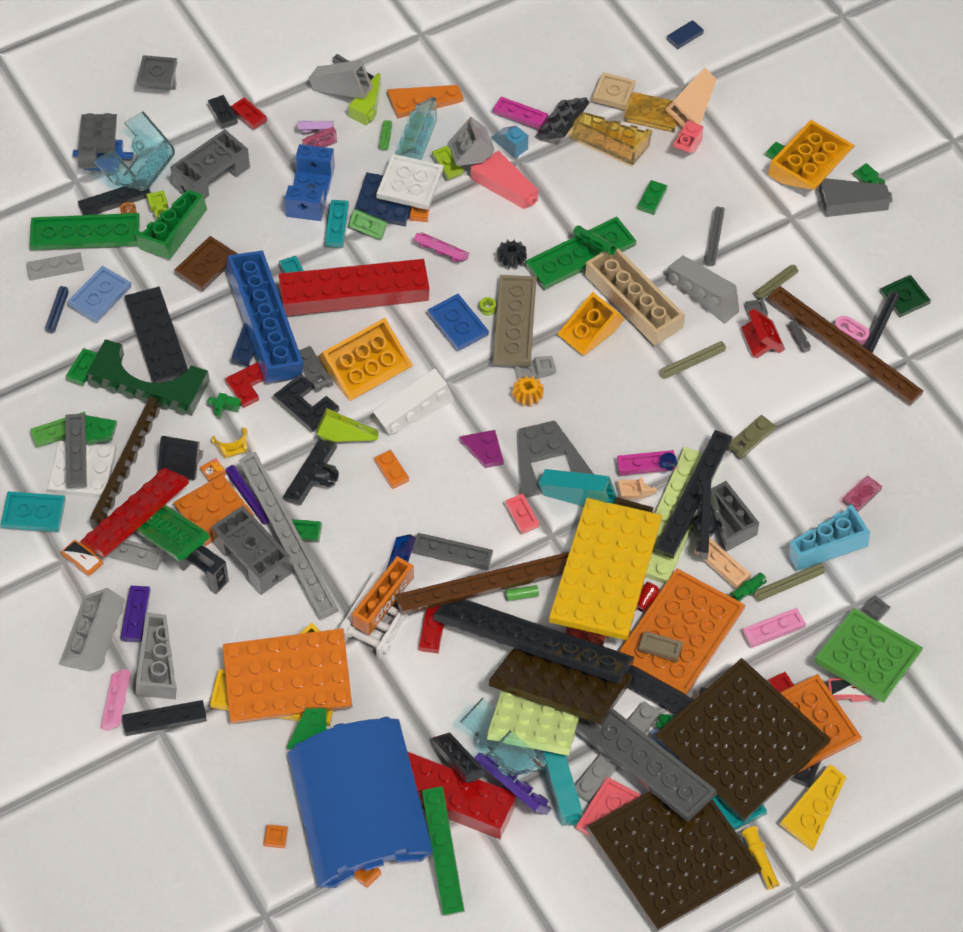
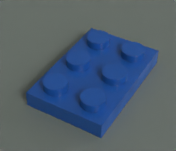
(458, 322)

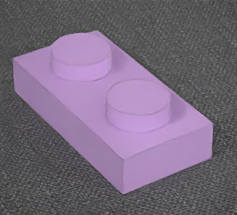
(307, 126)

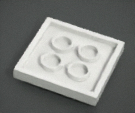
(410, 181)
(99, 469)

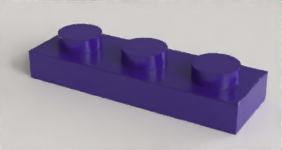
(135, 613)

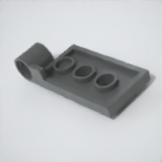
(96, 136)

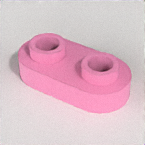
(852, 329)

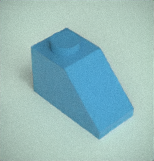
(512, 140)

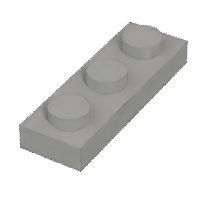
(55, 266)
(138, 554)

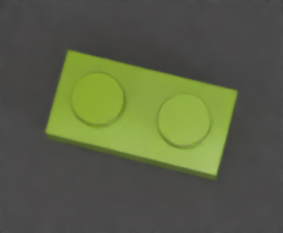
(444, 157)

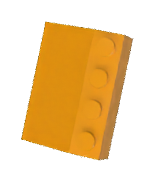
(809, 157)
(365, 359)

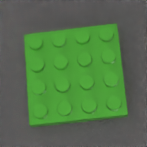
(868, 655)

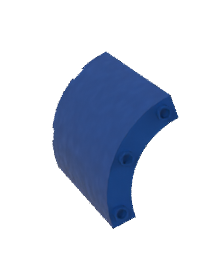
(358, 799)

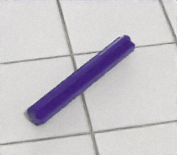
(247, 493)

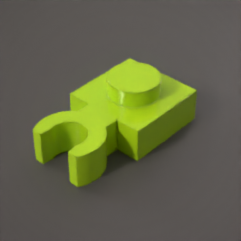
(157, 202)

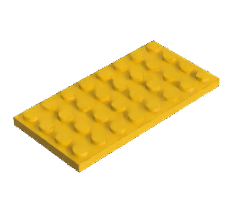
(606, 569)

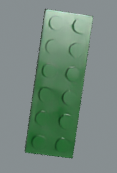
(84, 231)
(571, 256)
(173, 533)

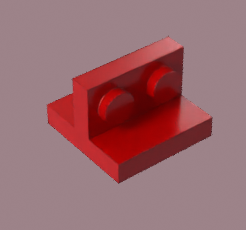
(762, 334)

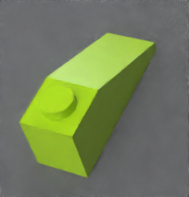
(366, 109)
(342, 428)

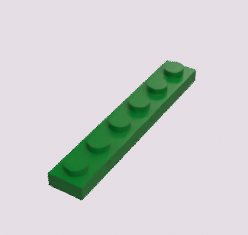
(443, 851)

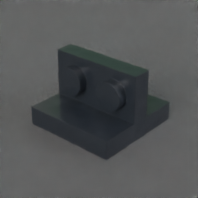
(179, 456)

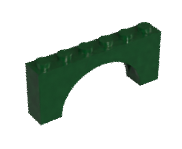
(178, 394)

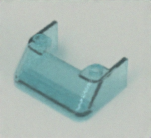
(153, 156)
(510, 752)

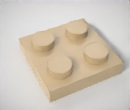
(614, 91)

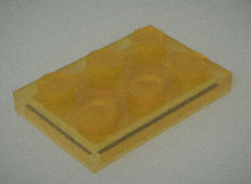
(650, 112)

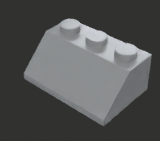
(471, 143)

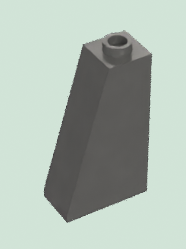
(852, 197)

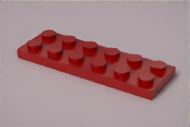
(134, 512)

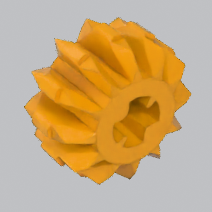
(528, 390)

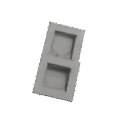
(540, 368)

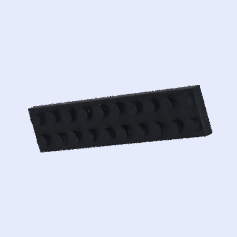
(535, 639)

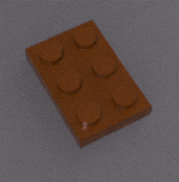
(204, 263)

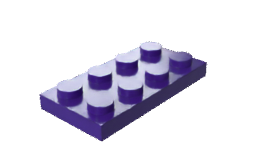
(521, 789)

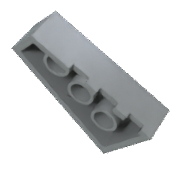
(705, 287)
(155, 665)

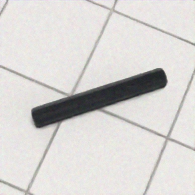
(881, 321)

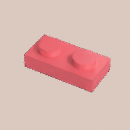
(522, 513)

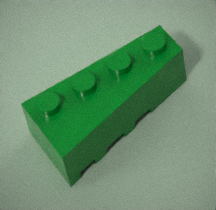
(173, 225)

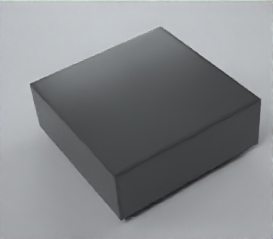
(757, 304)
(876, 608)

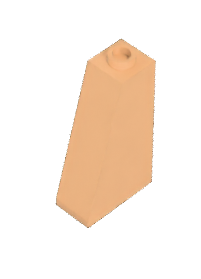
(693, 99)

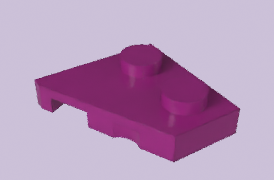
(484, 447)

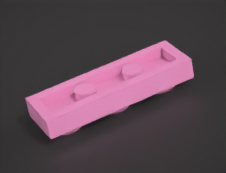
(774, 628)
(115, 699)

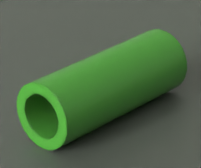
(522, 593)

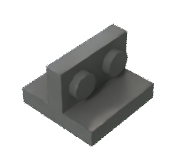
(157, 72)

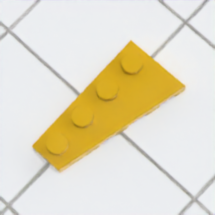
(813, 809)

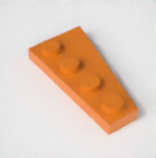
(405, 99)

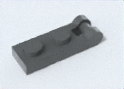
(314, 369)

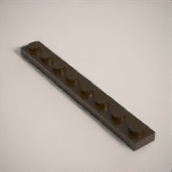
(122, 468)

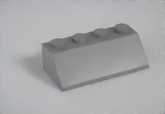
(92, 630)

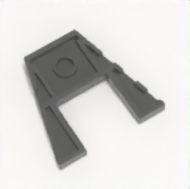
(542, 443)

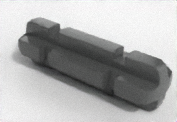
(799, 336)

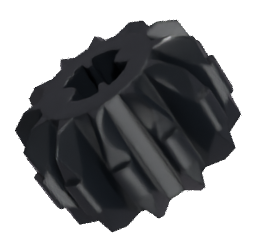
(511, 254)

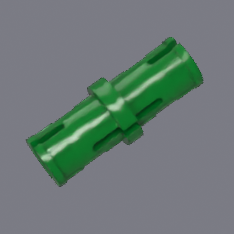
(749, 587)

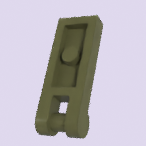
(752, 436)

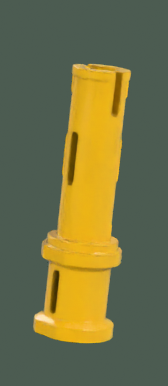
(757, 849)

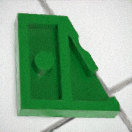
(311, 723)

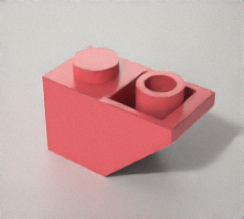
(689, 137)

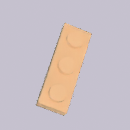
(726, 565)

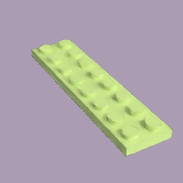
(660, 566)

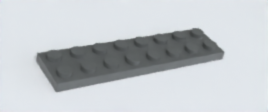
(648, 764)

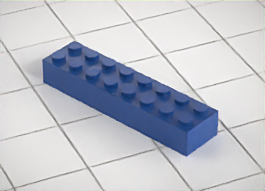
(264, 316)

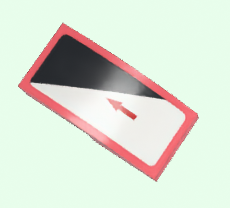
(843, 690)

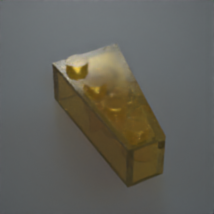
(612, 137)

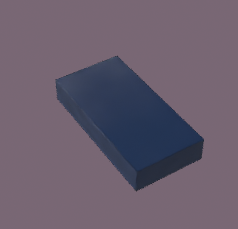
(685, 34)

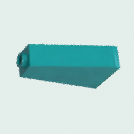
(576, 487)
(562, 788)

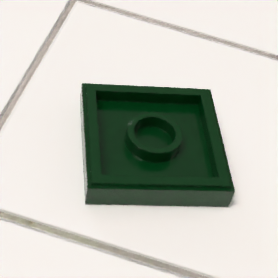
(910, 295)

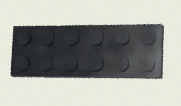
(156, 335)

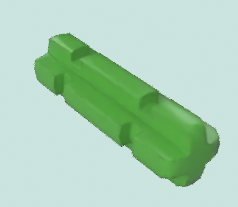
(385, 135)

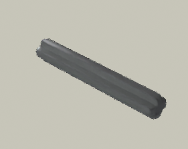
(715, 236)

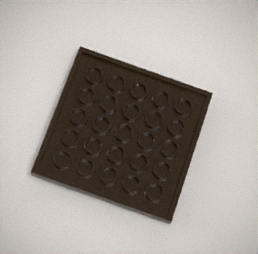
(743, 739)
(670, 861)

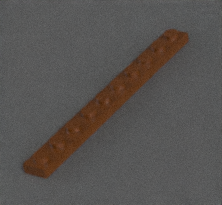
(845, 345)
(481, 583)

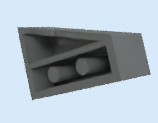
(732, 516)

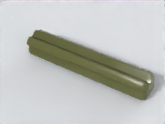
(777, 281)

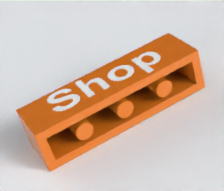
(382, 595)

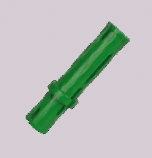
(590, 237)

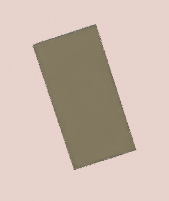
(660, 646)

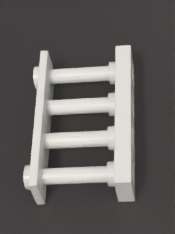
(391, 630)

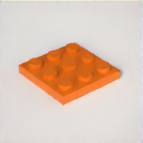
(210, 504)

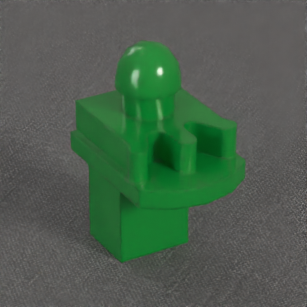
(224, 402)

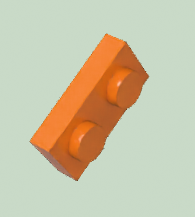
(391, 469)

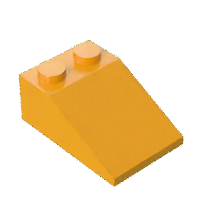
(591, 324)

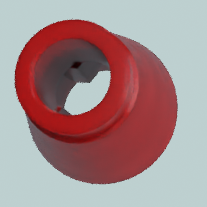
(647, 596)

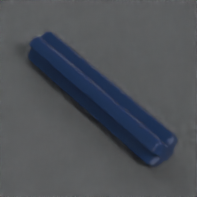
(56, 309)

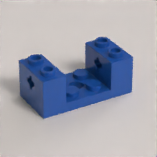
(311, 183)

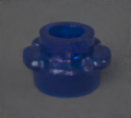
(668, 457)

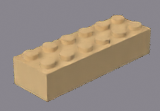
(635, 296)

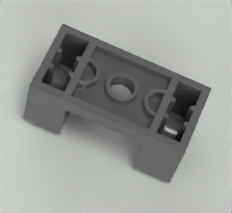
(194, 172)
(265, 561)

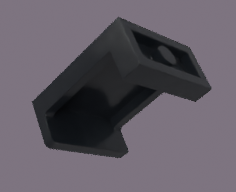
(210, 564)

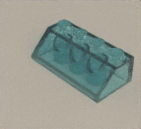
(418, 130)

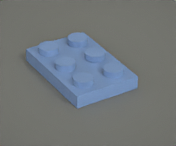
(99, 294)

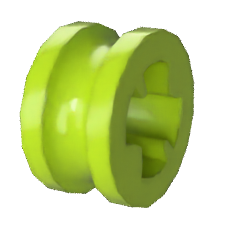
(487, 301)

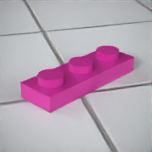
(520, 112)
(441, 247)
(640, 463)

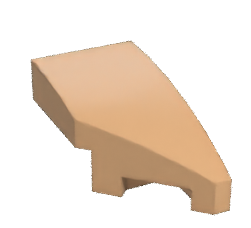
(634, 489)

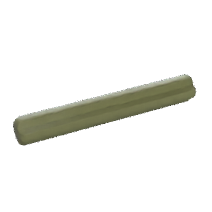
(692, 359)
(789, 582)

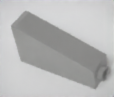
(342, 79)

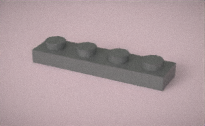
(76, 450)
(452, 551)

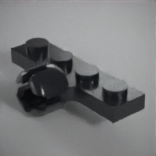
(313, 472)
(704, 523)

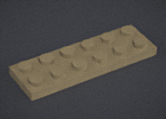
(515, 320)

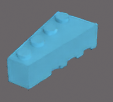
(830, 539)

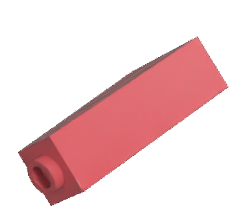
(505, 180)

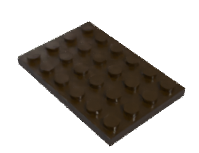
(558, 686)

